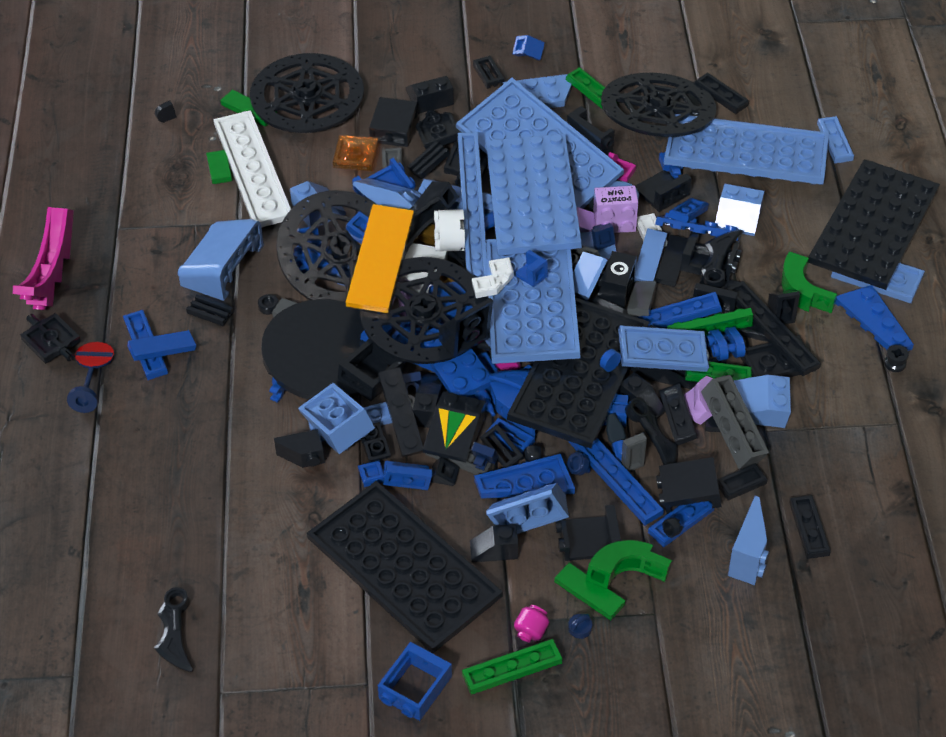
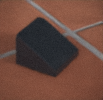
(444, 472)

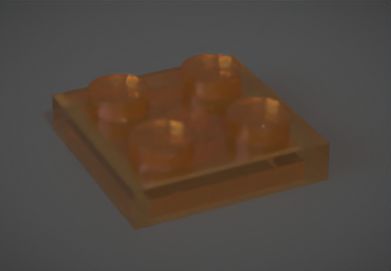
(355, 153)

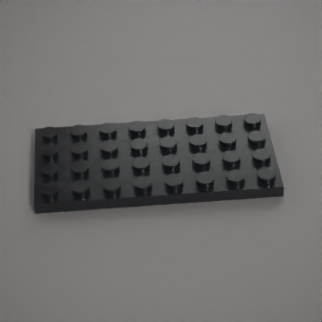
(874, 224)
(576, 394)
(405, 566)

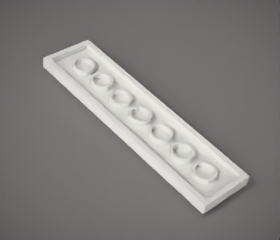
(252, 168)

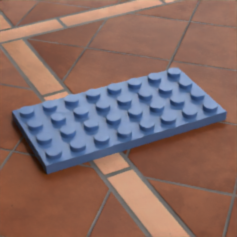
(519, 114)
(752, 150)
(532, 194)
(535, 320)

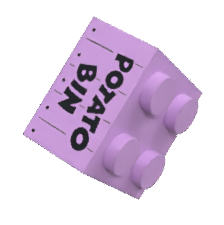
(616, 207)

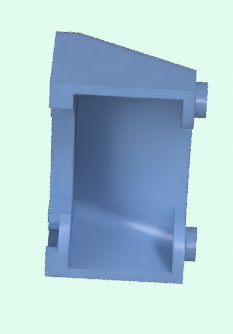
(218, 255)

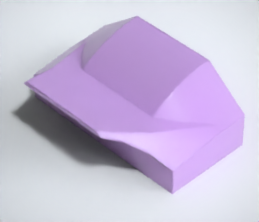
(695, 401)

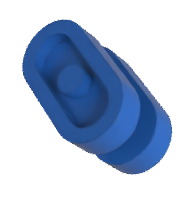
(722, 345)

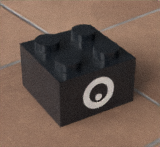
(618, 279)

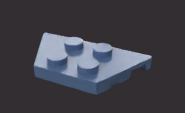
(549, 90)

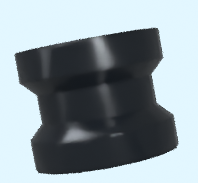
(896, 358)

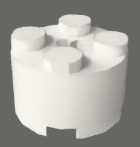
(449, 230)

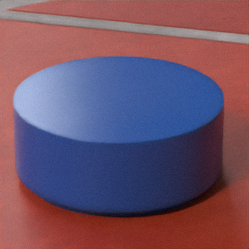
(610, 360)

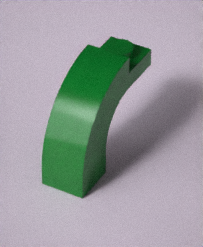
(810, 295)
(626, 556)

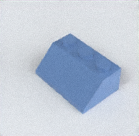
(531, 508)

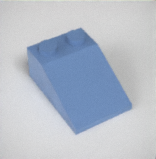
(387, 194)
(766, 399)
(337, 418)
(750, 550)

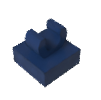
(603, 236)
(412, 379)
(483, 455)

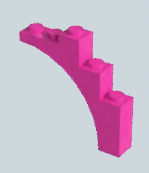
(55, 246)

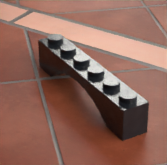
(436, 197)

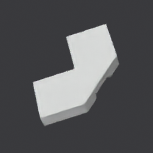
(490, 285)

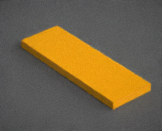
(379, 258)

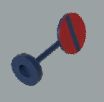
(89, 356)

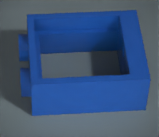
(425, 661)

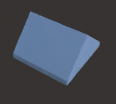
(587, 274)

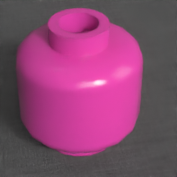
(531, 623)

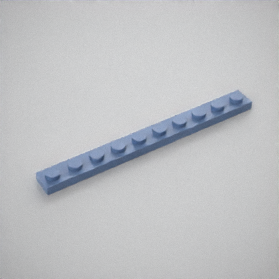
(472, 204)

